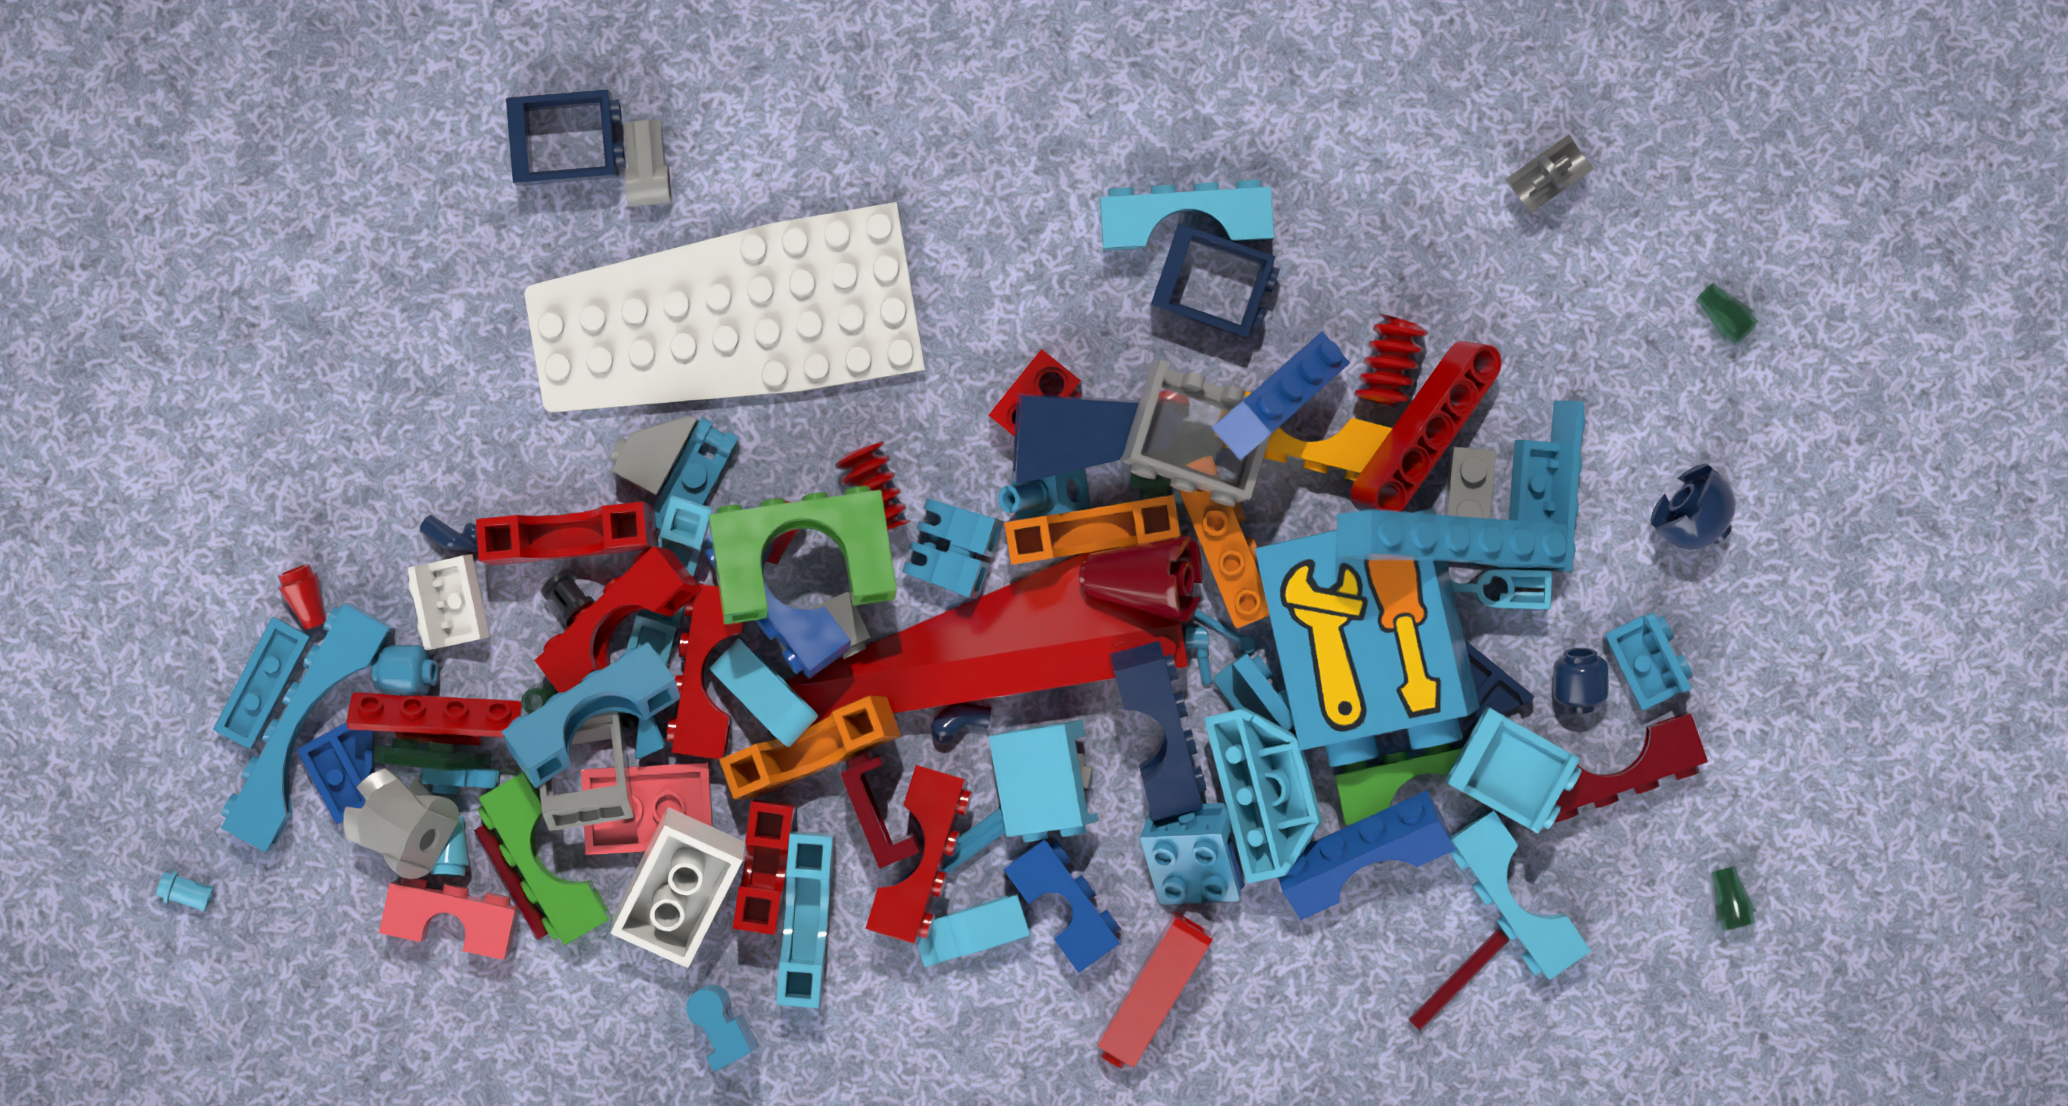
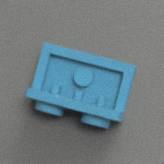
(1648, 660)
(1247, 687)

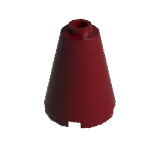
(1147, 577)

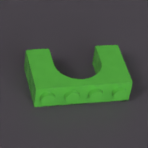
(850, 520)

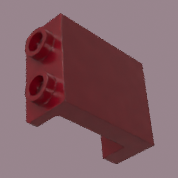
(869, 815)

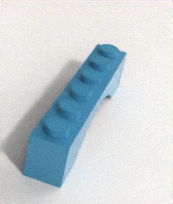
(1451, 538)
(265, 802)

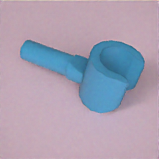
(1197, 638)

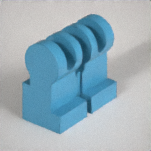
(969, 535)
(728, 1034)

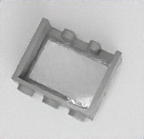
(1177, 440)

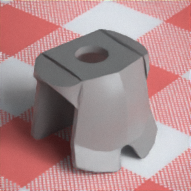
(401, 823)

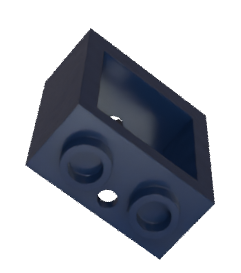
(520, 136)
(1253, 313)

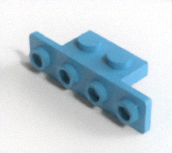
(1548, 474)

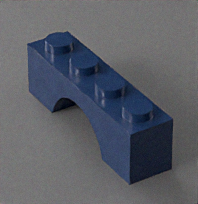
(1146, 687)

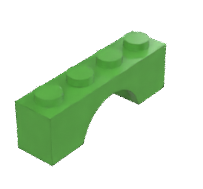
(1371, 788)
(569, 905)

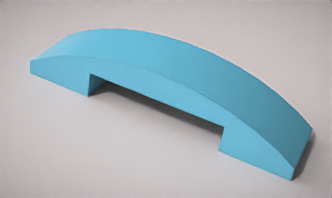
(684, 534)

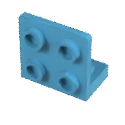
(1191, 856)

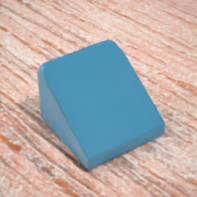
(649, 737)

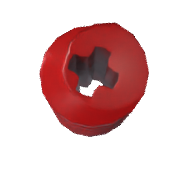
(1391, 361)
(866, 471)

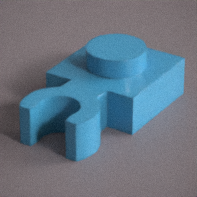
(449, 781)

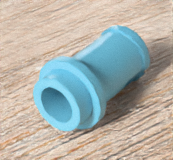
(184, 891)

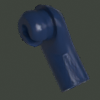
(955, 718)

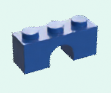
(1044, 871)

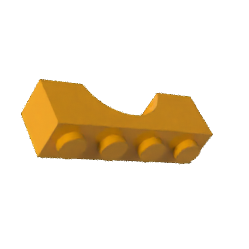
(1346, 450)

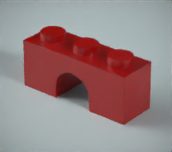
(764, 867)

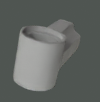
(646, 173)

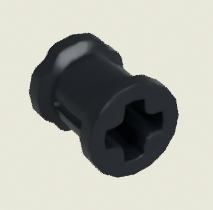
(566, 595)

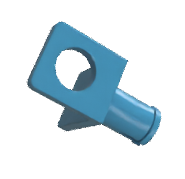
(1045, 496)

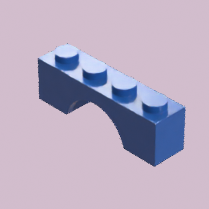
(1281, 395)
(809, 636)
(1404, 832)

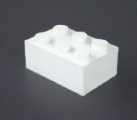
(678, 887)

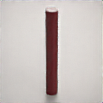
(511, 880)
(1458, 980)

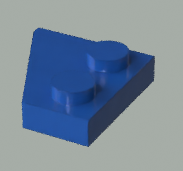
(338, 765)

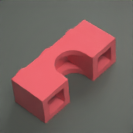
(487, 921)

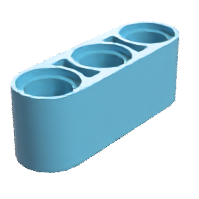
(764, 692)

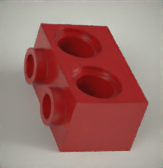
(1029, 384)

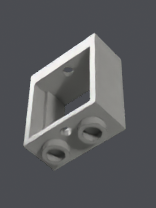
(596, 804)

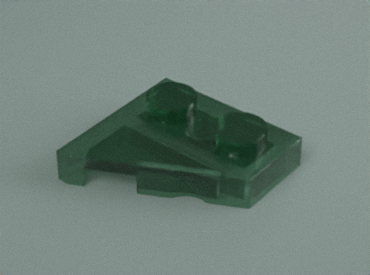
(437, 756)

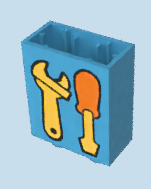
(1366, 647)

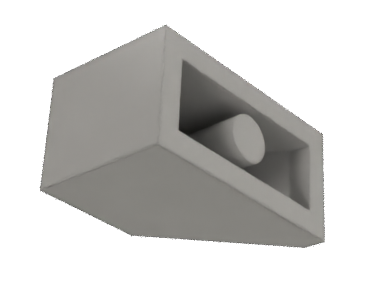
(652, 453)

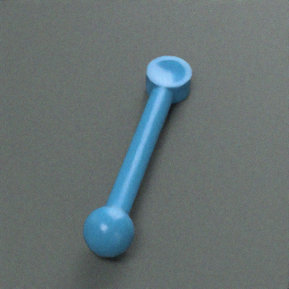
(1246, 643)

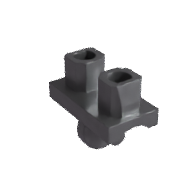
(1549, 174)

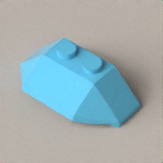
(1264, 791)

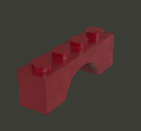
(1668, 749)

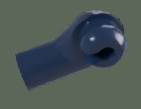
(448, 537)

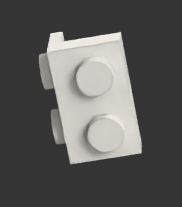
(448, 602)

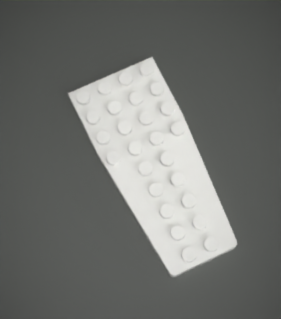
(732, 316)

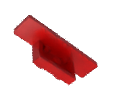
(432, 717)

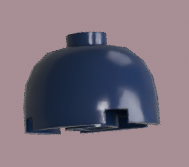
(1698, 511)

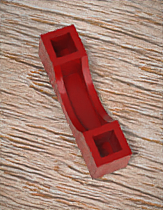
(563, 536)
(653, 583)
(701, 725)
(904, 908)

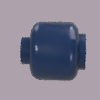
(1580, 680)

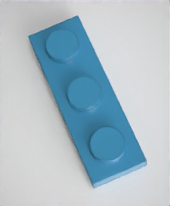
(262, 682)

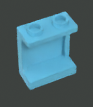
(1514, 771)
(1041, 780)

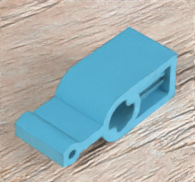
(1512, 598)
(975, 930)

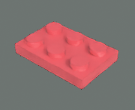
(653, 789)

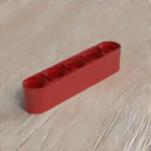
(1440, 407)

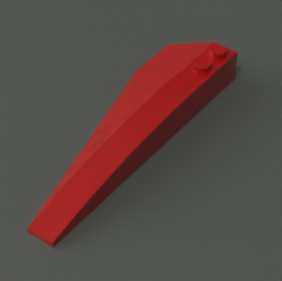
(1003, 644)

